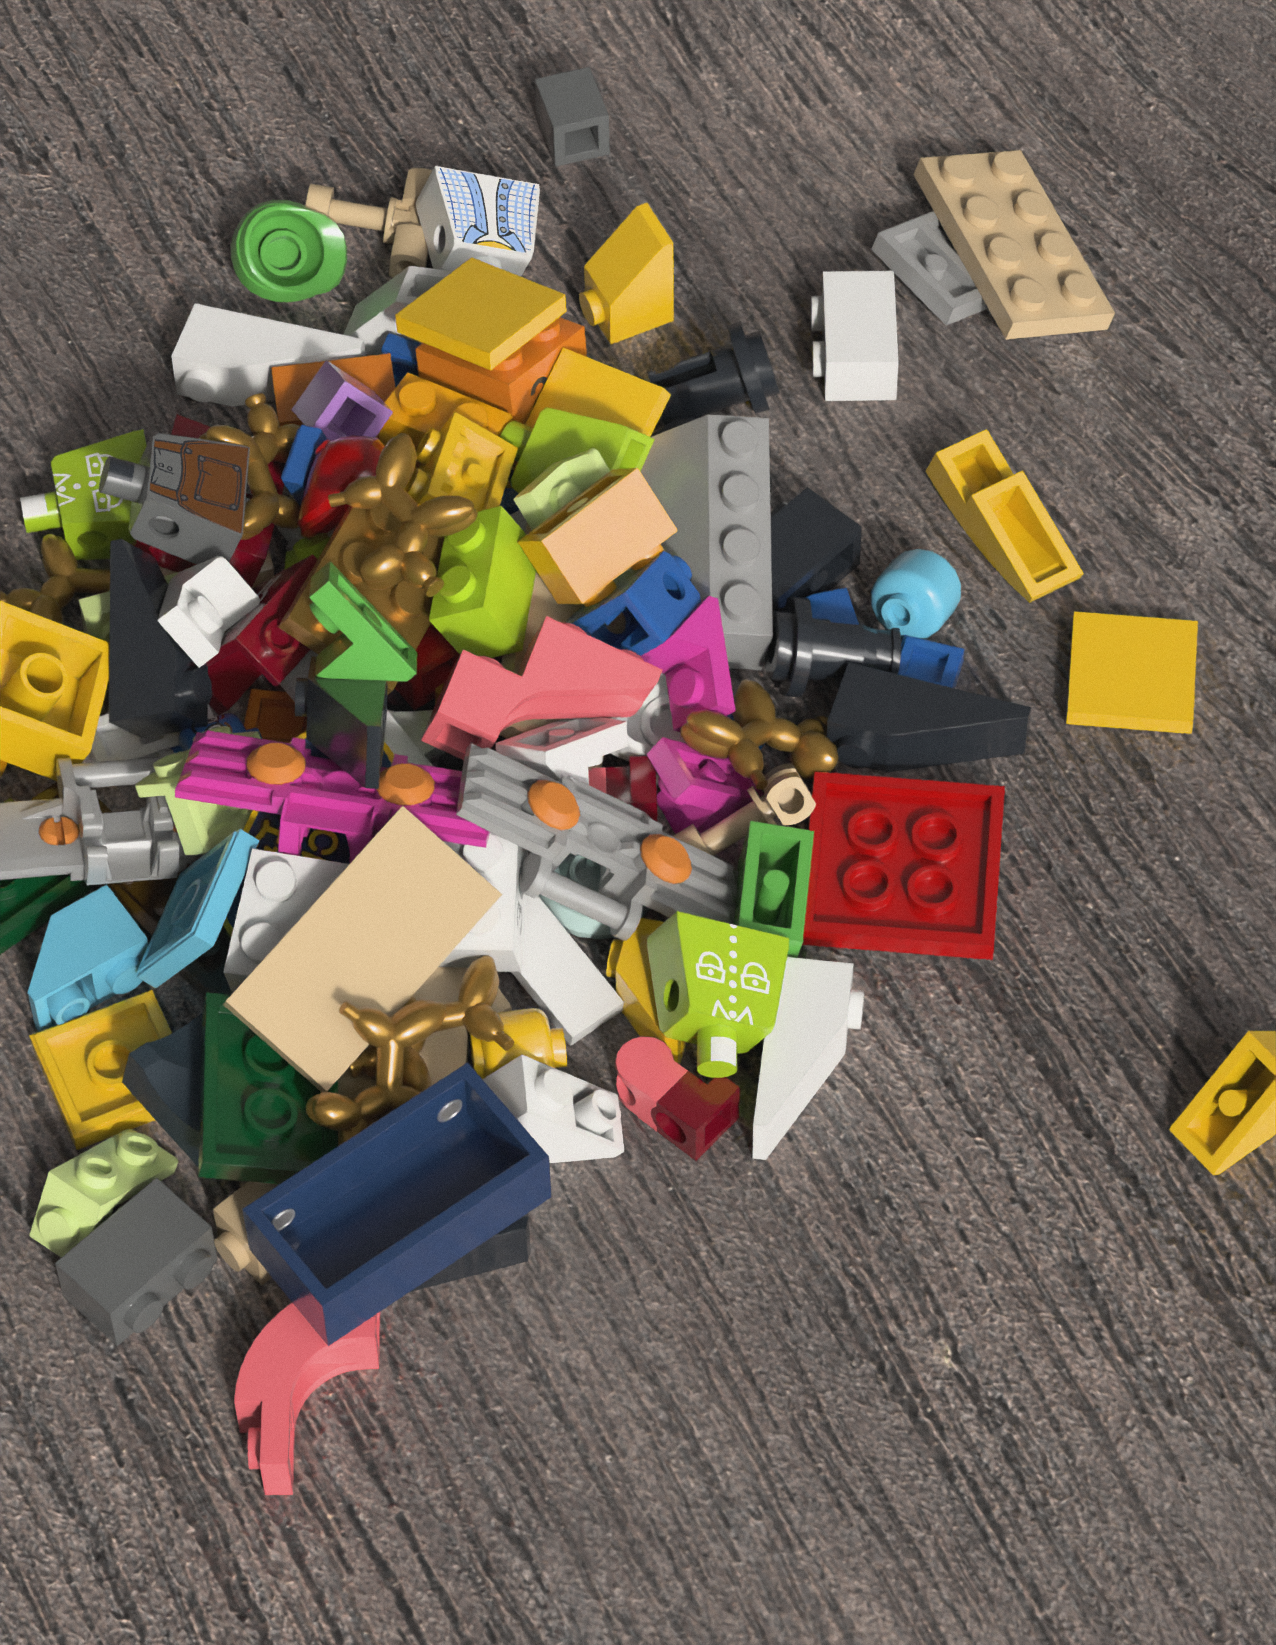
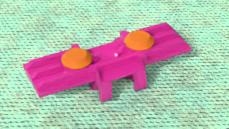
(320, 793)

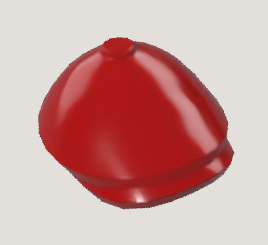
(335, 466)

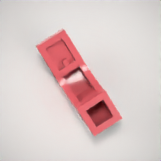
(279, 1376)

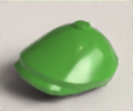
(288, 251)

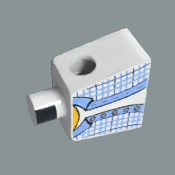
(478, 218)

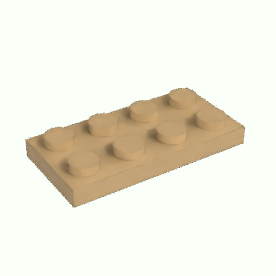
(1013, 244)

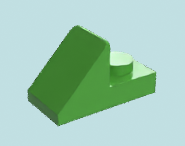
(368, 644)

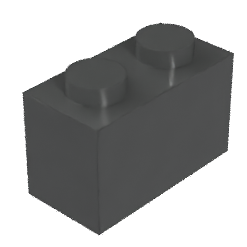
(137, 1262)

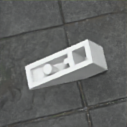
(231, 354)
(804, 1044)

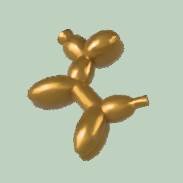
(267, 445)
(433, 518)
(63, 582)
(754, 725)
(471, 1010)
(390, 1037)

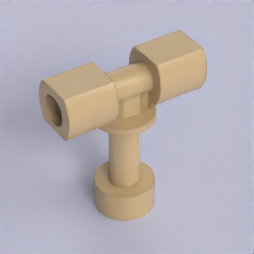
(398, 221)
(783, 797)

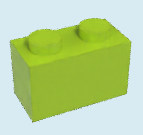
(484, 587)

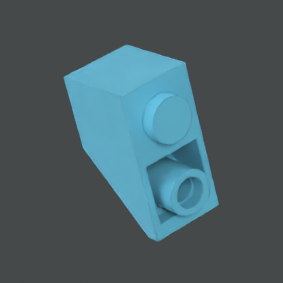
(85, 959)

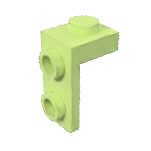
(89, 1186)

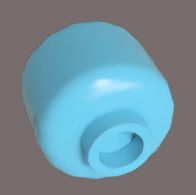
(916, 589)

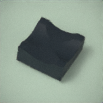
(168, 1082)

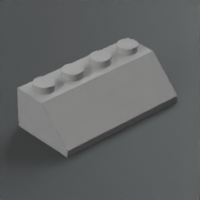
(717, 494)

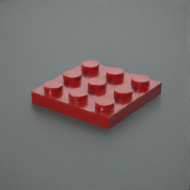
(904, 865)

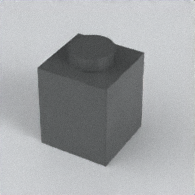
(572, 116)

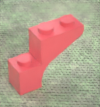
(559, 678)

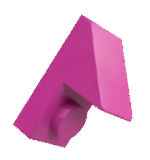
(696, 665)
(696, 786)

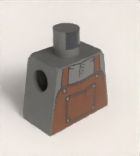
(183, 495)

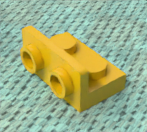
(463, 463)

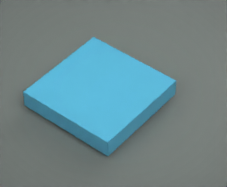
(197, 908)

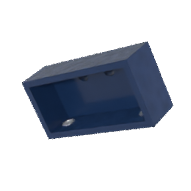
(397, 1203)

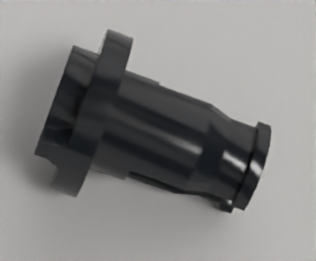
(719, 378)
(817, 649)

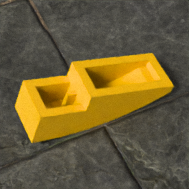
(1003, 516)

